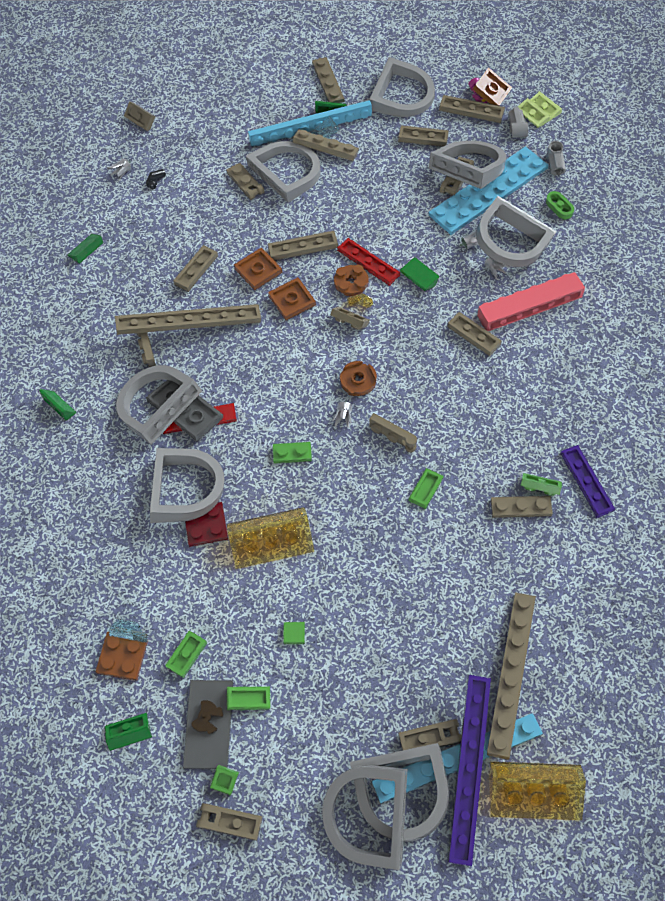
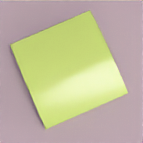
(539, 109)

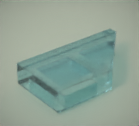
(326, 128)
(128, 630)

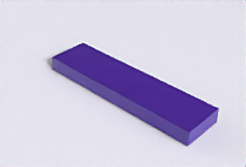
(587, 481)

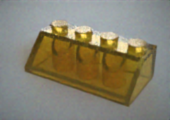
(270, 537)
(536, 790)

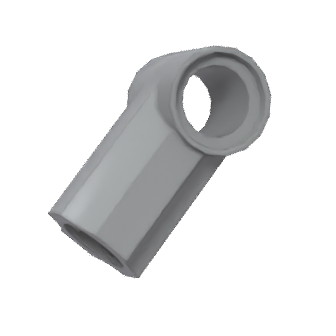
(518, 126)
(556, 158)

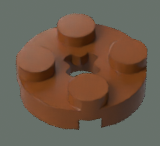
(351, 271)
(354, 387)

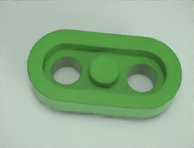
(561, 207)

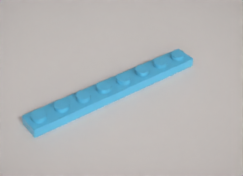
(309, 123)
(423, 773)

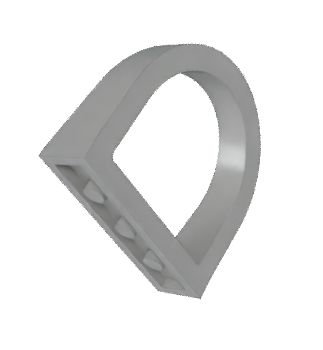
(404, 69)
(443, 161)
(287, 192)
(520, 221)
(168, 411)
(177, 513)
(398, 759)
(372, 858)

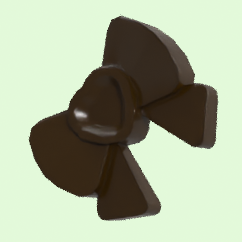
(207, 710)

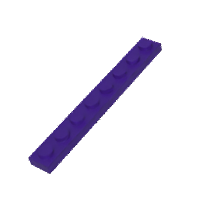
(469, 771)

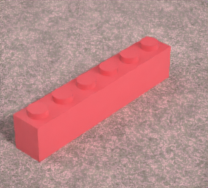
(530, 301)

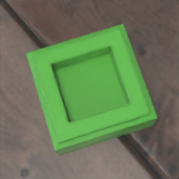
(294, 632)
(224, 780)

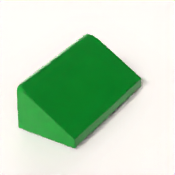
(321, 106)
(85, 248)
(420, 274)
(57, 404)
(127, 731)

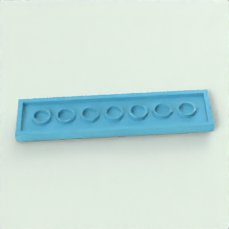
(473, 201)

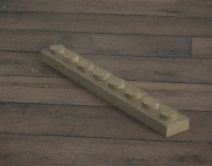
(187, 319)
(511, 677)

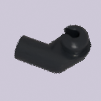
(153, 176)

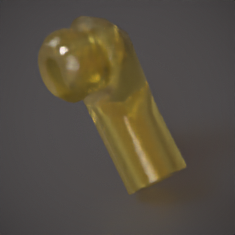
(361, 299)

